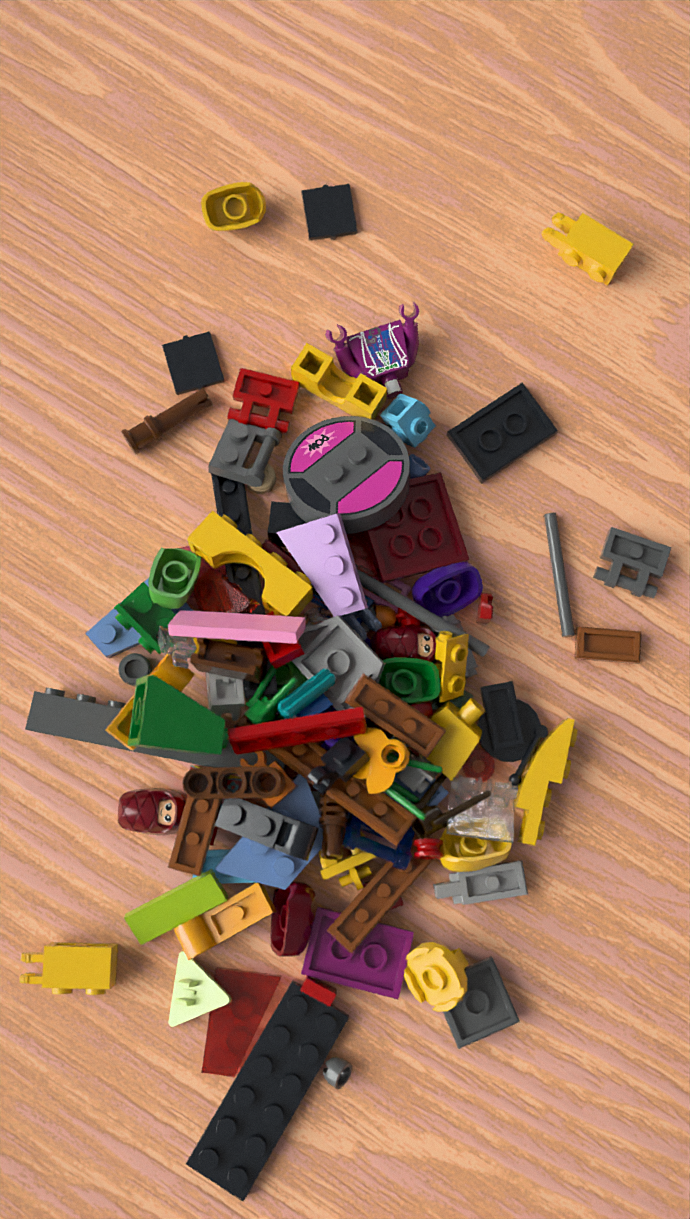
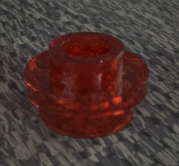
(487, 761)

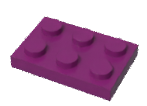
(373, 966)

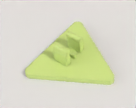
(194, 992)

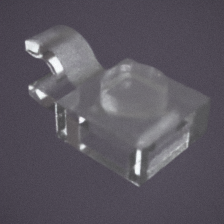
(177, 646)

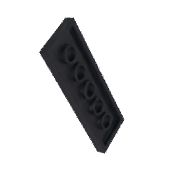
(267, 1091)

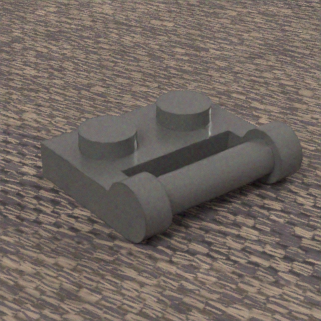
(235, 449)

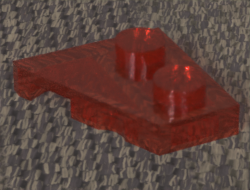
(217, 594)

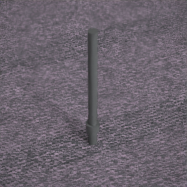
(418, 611)

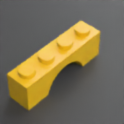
(221, 543)

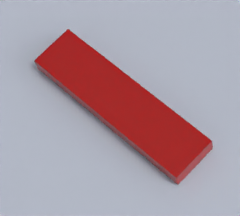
(297, 730)

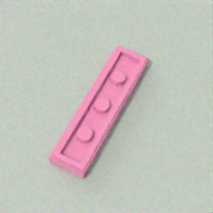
(237, 626)

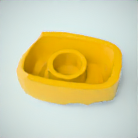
(233, 206)
(470, 853)

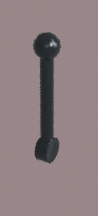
(540, 731)

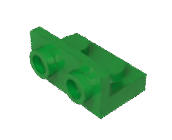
(144, 616)

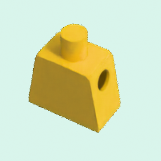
(460, 735)

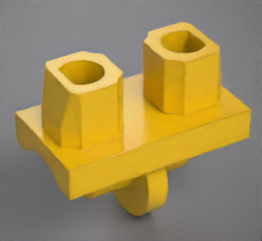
(334, 867)

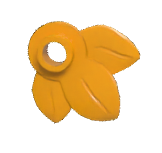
(378, 771)

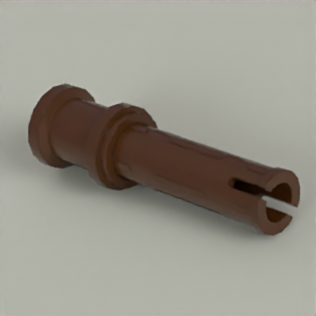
(154, 427)

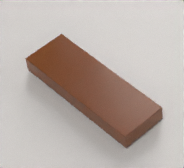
(395, 715)
(195, 831)

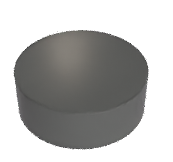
(134, 667)

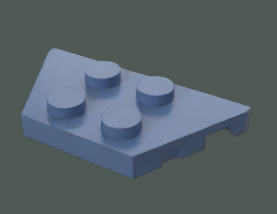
(269, 866)

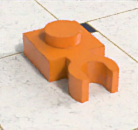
(268, 781)

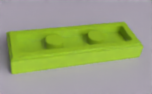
(176, 907)

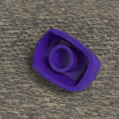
(448, 588)

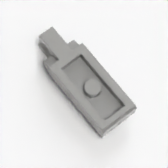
(484, 885)

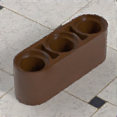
(219, 777)

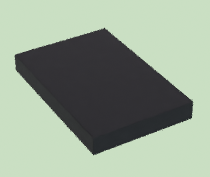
(502, 432)

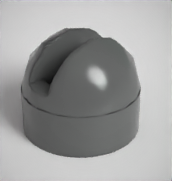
(337, 1072)

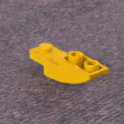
(545, 766)

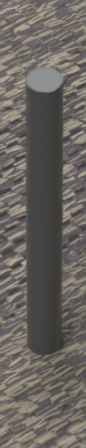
(559, 575)

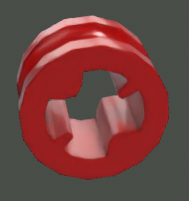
(428, 849)

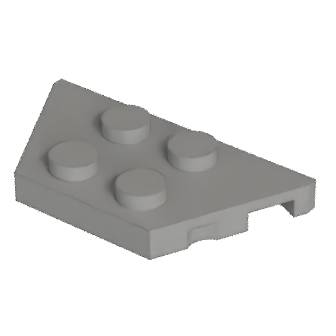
(343, 652)

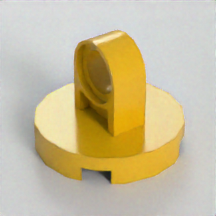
(437, 975)

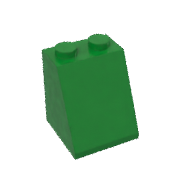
(172, 721)

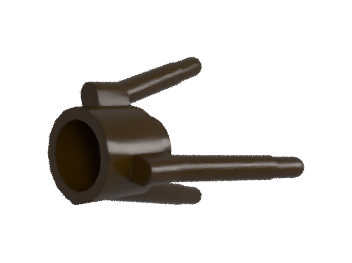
(435, 819)

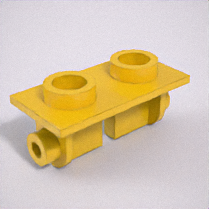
(453, 654)

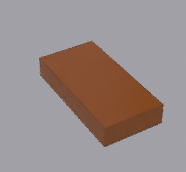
(608, 645)

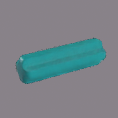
(306, 693)

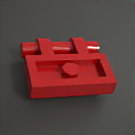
(266, 392)

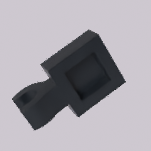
(341, 762)

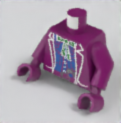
(380, 352)

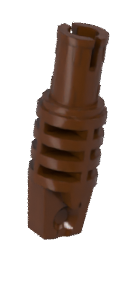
(333, 822)

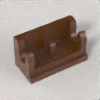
(230, 660)

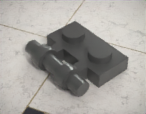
(636, 554)

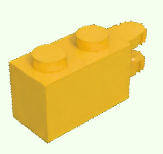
(588, 246)
(74, 967)

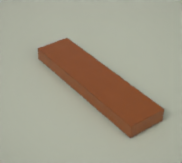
(375, 901)

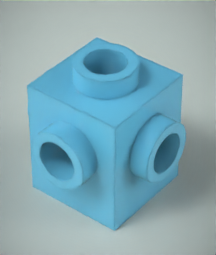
(408, 419)

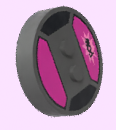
(347, 469)

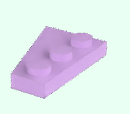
(328, 563)

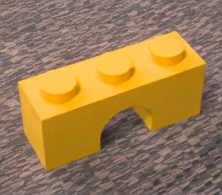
(321, 377)

